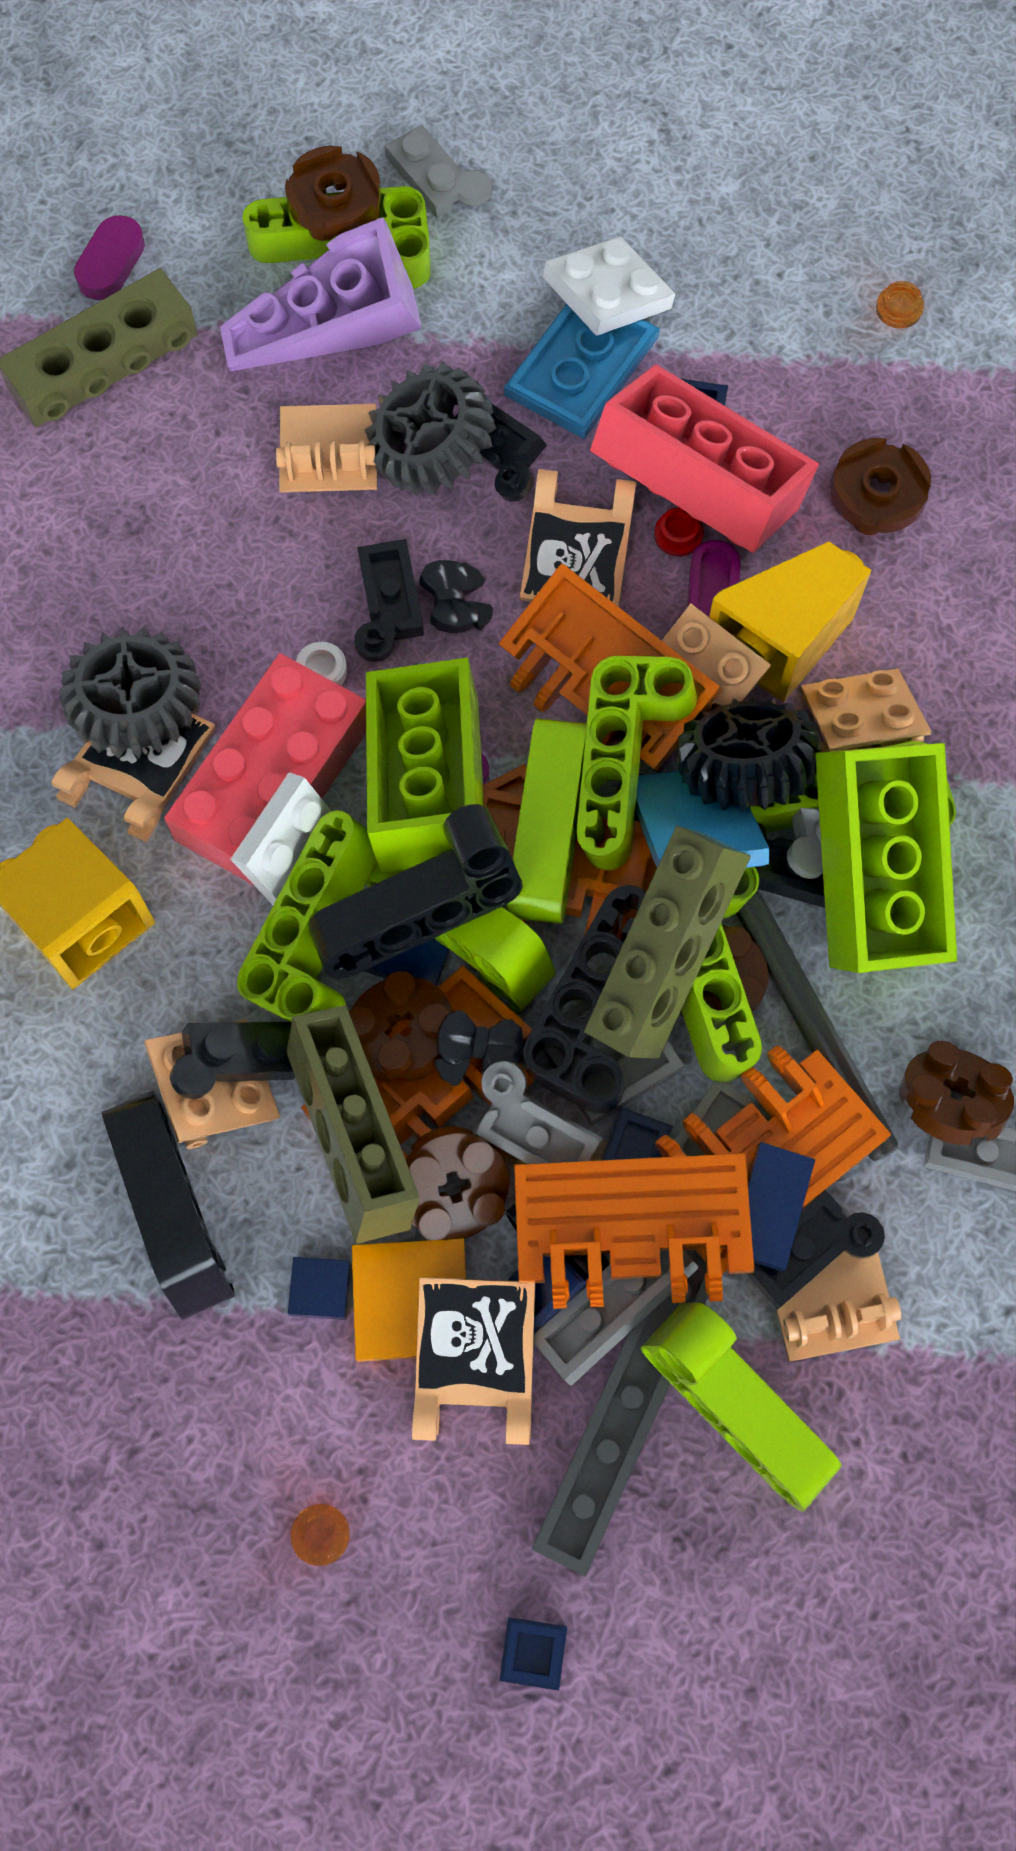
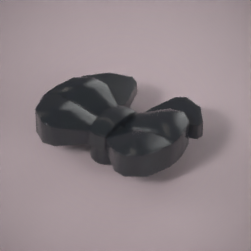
(448, 584)
(460, 1040)

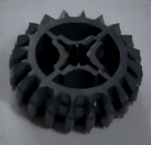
(748, 753)

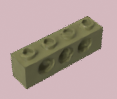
(98, 347)
(667, 943)
(352, 1124)

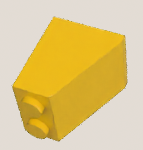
(793, 612)
(72, 902)

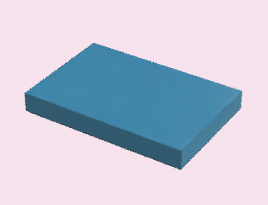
(576, 372)
(667, 802)

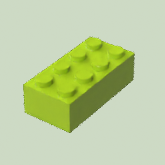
(420, 758)
(886, 857)

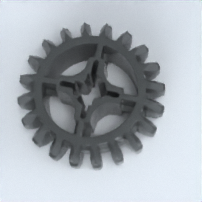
(435, 441)
(161, 696)

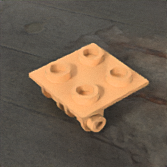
(326, 448)
(716, 655)
(865, 711)
(221, 1110)
(840, 1310)

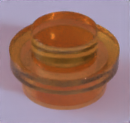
(900, 305)
(320, 1535)

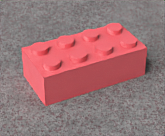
(703, 457)
(286, 725)

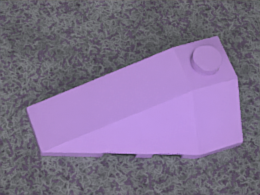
(337, 304)

